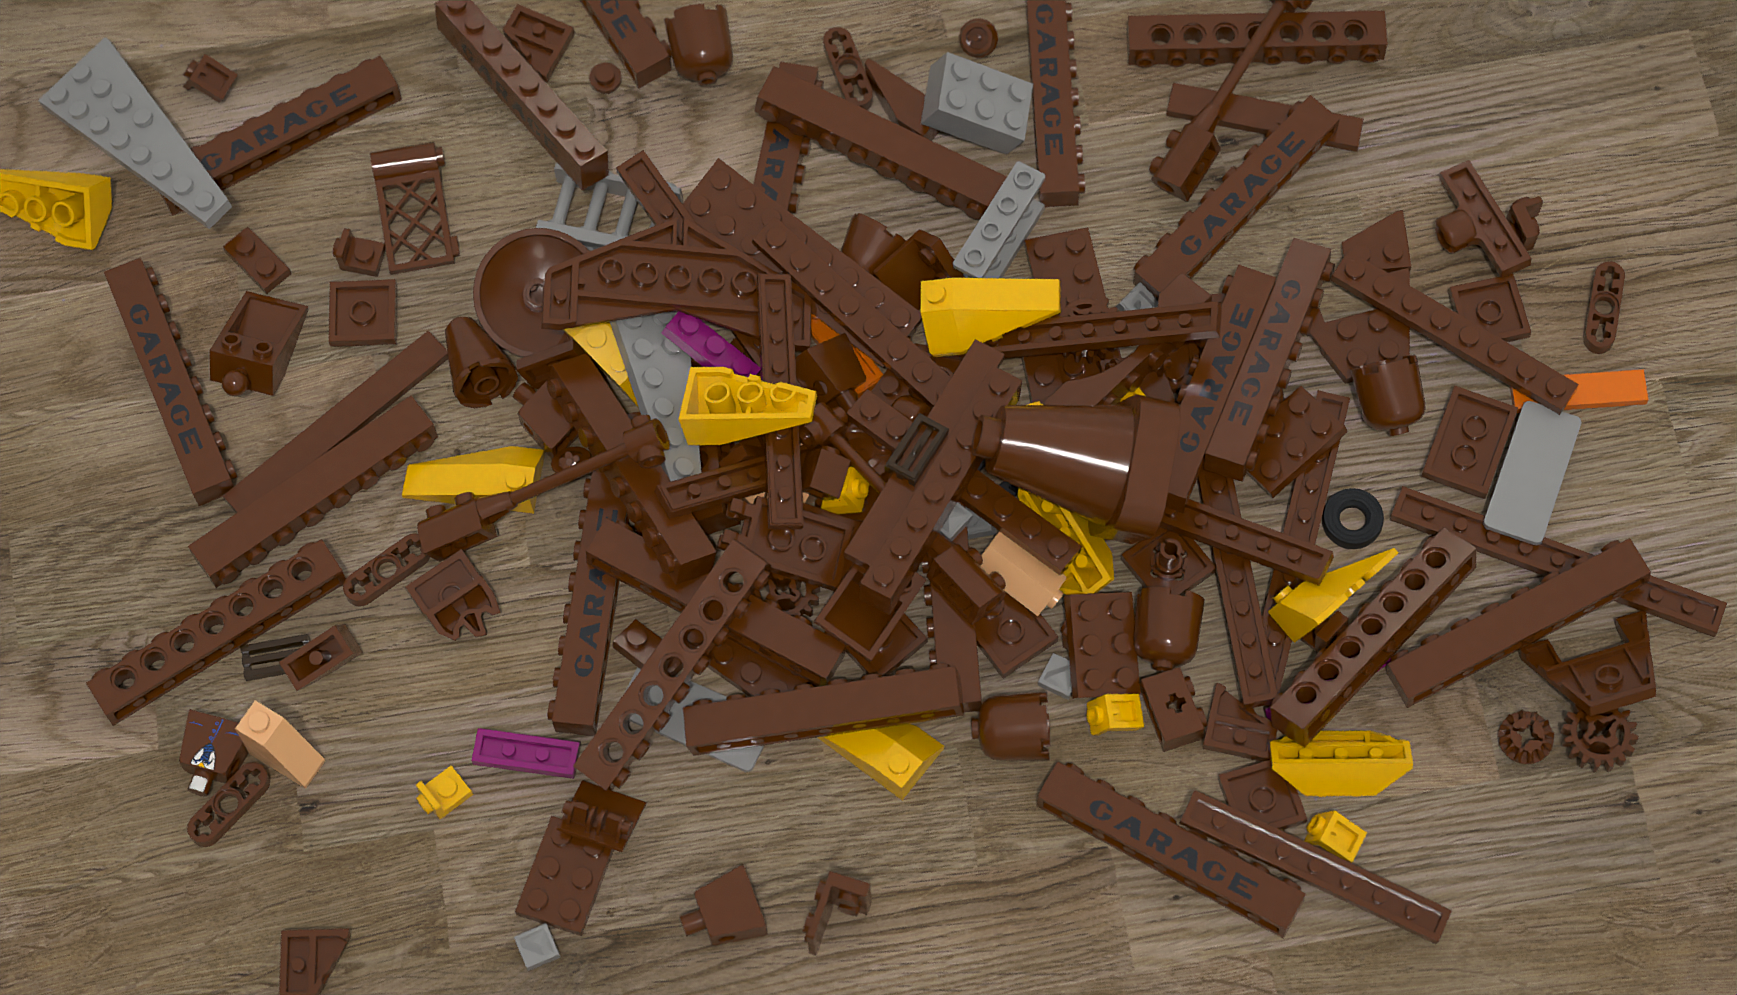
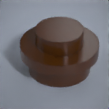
(605, 78)

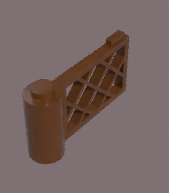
(412, 167)

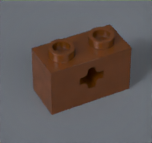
(1171, 727)

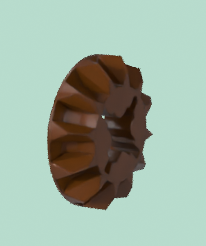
(1511, 742)

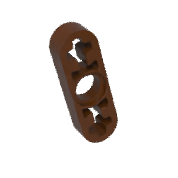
(850, 56)
(1595, 318)
(384, 584)
(253, 794)

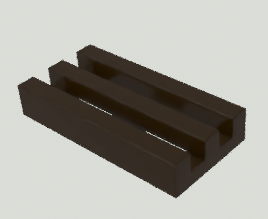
(903, 471)
(269, 646)

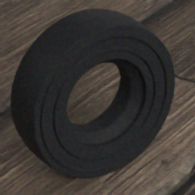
(1352, 499)

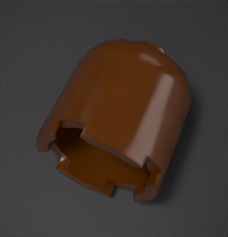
(700, 42)
(1390, 394)
(1167, 627)
(1014, 727)

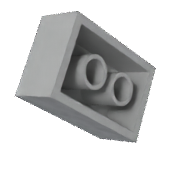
(977, 103)

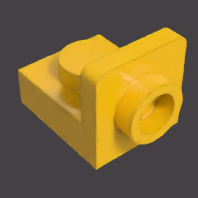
(852, 495)
(1115, 713)
(443, 793)
(1335, 835)

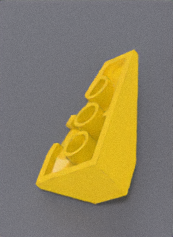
(60, 203)
(982, 309)
(733, 407)
(478, 473)
(1310, 604)
(889, 755)

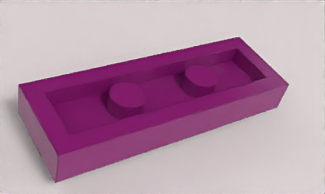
(706, 345)
(525, 753)

